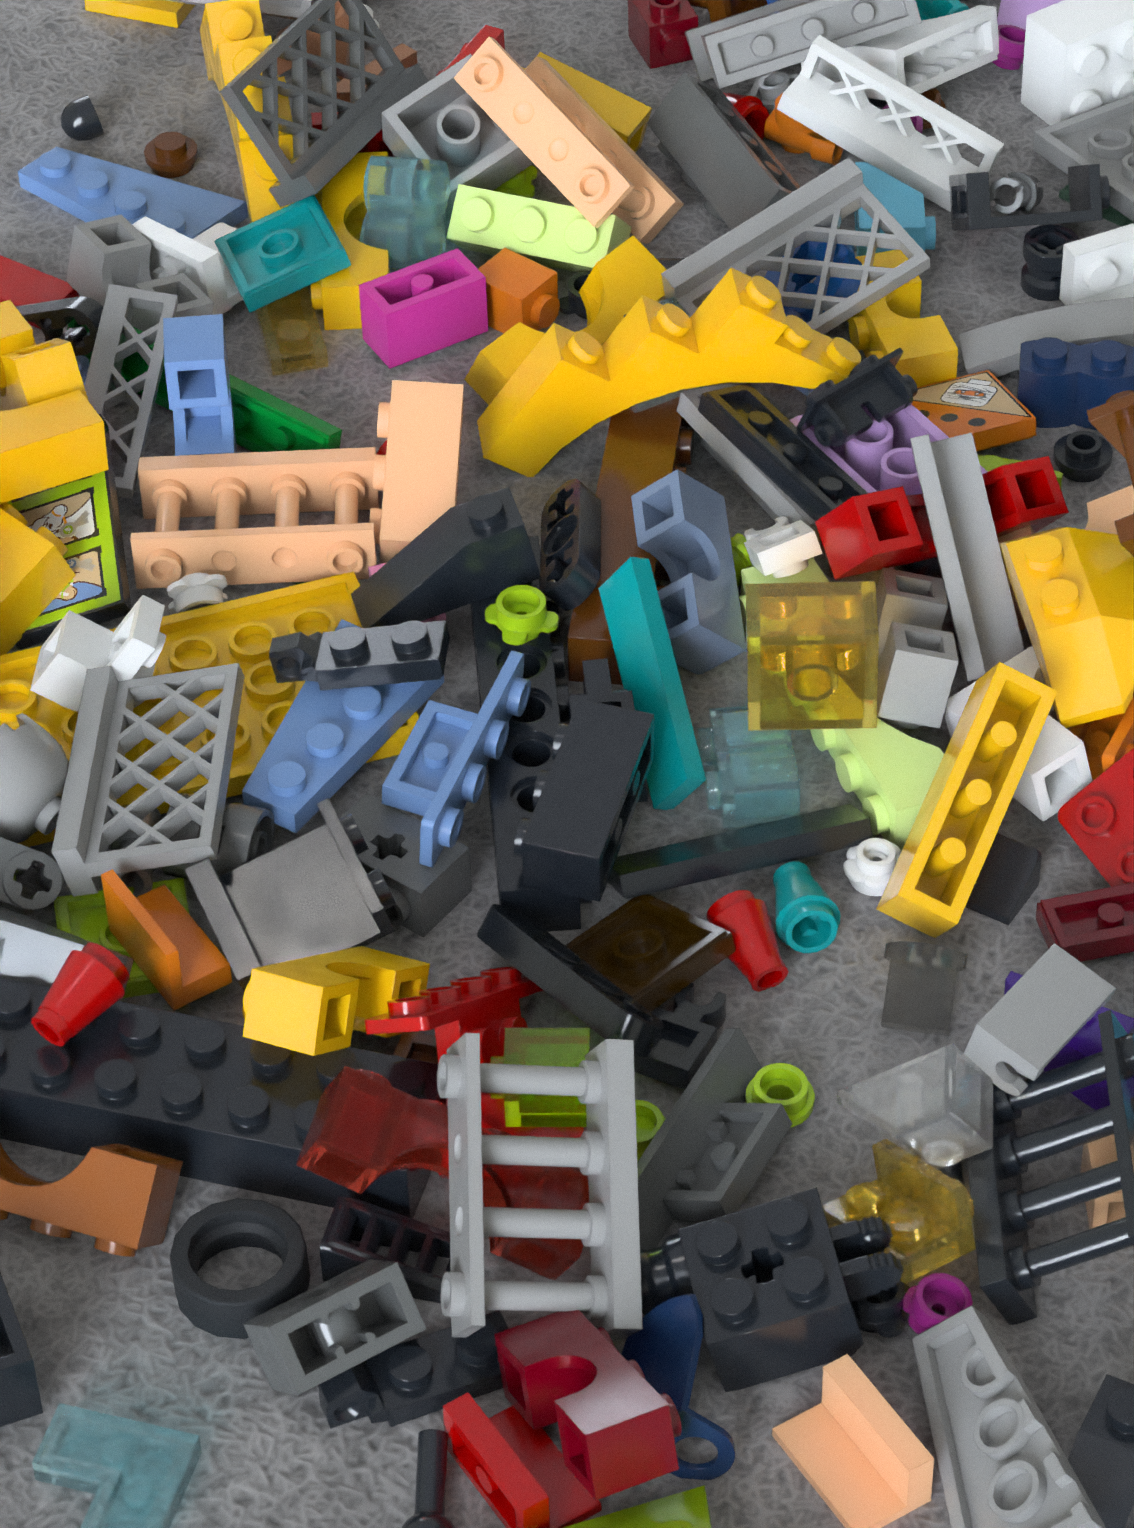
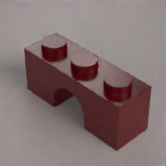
(607, 1414)

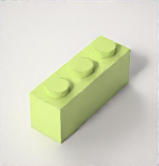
(533, 228)

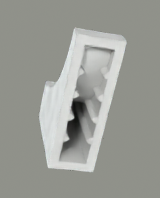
(929, 51)

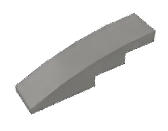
(998, 344)

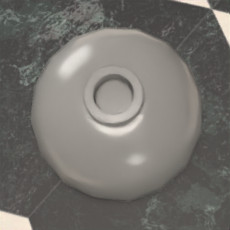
(30, 780)

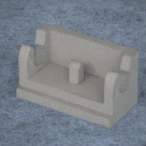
(1037, 1019)

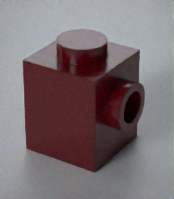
(659, 30)

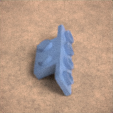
(448, 759)

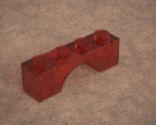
(374, 1129)

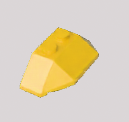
(1079, 617)

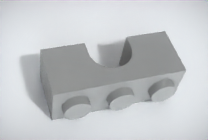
(118, 254)
(913, 653)

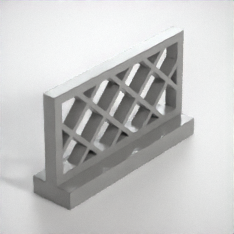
(792, 222)
(101, 773)

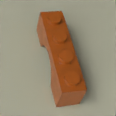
(111, 1195)

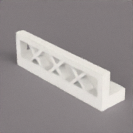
(887, 135)

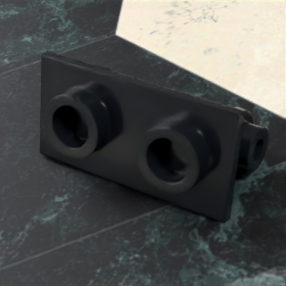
(871, 384)

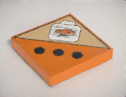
(978, 406)

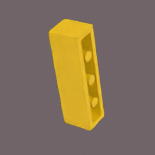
(967, 800)

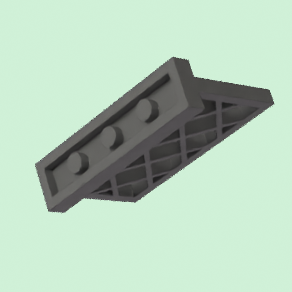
(342, 133)

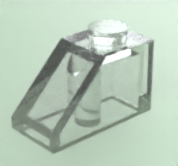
(928, 1106)

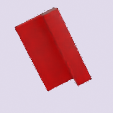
(515, 1467)

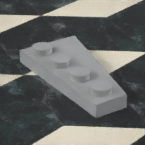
(990, 1436)

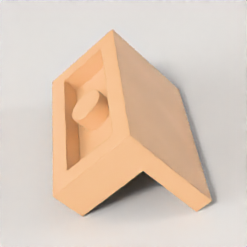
(858, 1451)

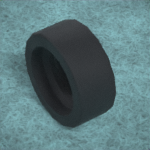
(226, 1227)

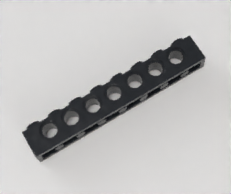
(526, 753)

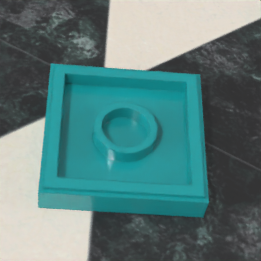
(282, 253)

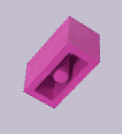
(423, 308)

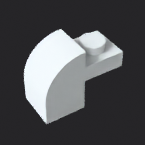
(84, 645)

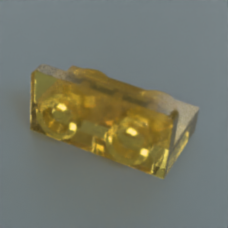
(922, 1205)

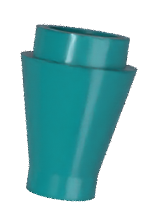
(803, 910)

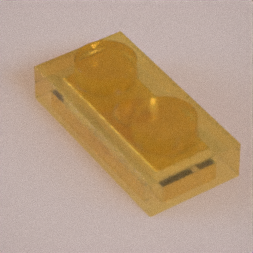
(292, 334)

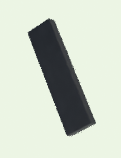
(779, 449)
(739, 850)

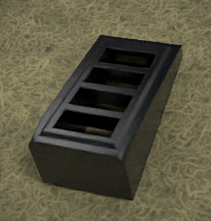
(376, 1227)

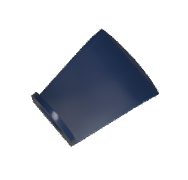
(669, 1356)

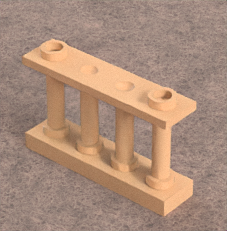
(568, 141)
(250, 485)

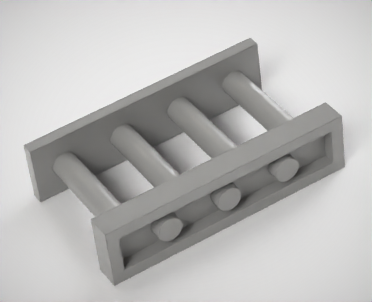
(784, 31)
(603, 1152)

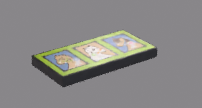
(89, 525)

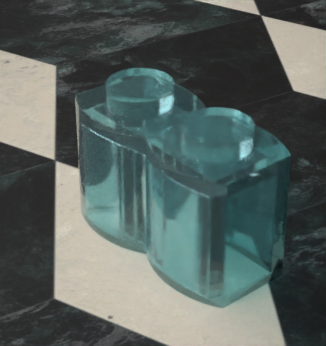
(405, 208)
(753, 770)

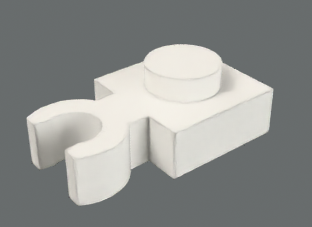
(782, 547)

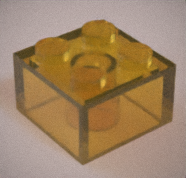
(811, 655)

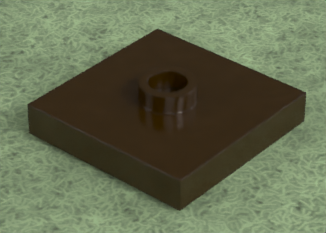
(652, 949)

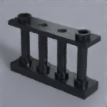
(1005, 1212)

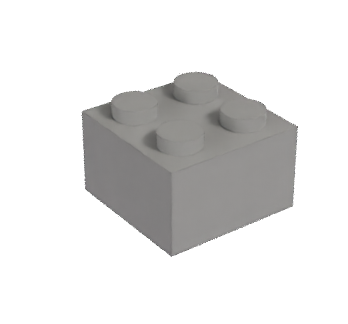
(449, 126)

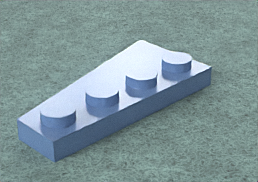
(103, 189)
(327, 742)

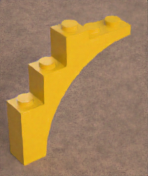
(230, 41)
(654, 351)

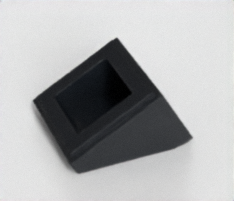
(1005, 879)

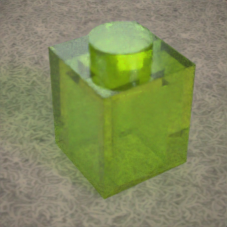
(543, 1048)

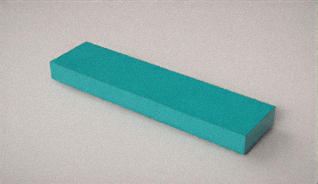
(652, 675)

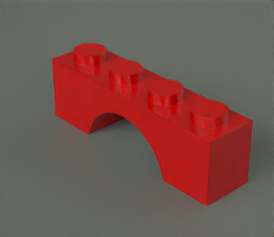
(894, 527)

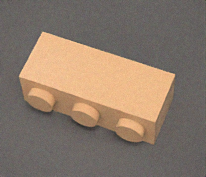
(419, 461)

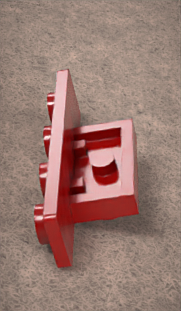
(468, 1005)

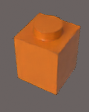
(519, 292)

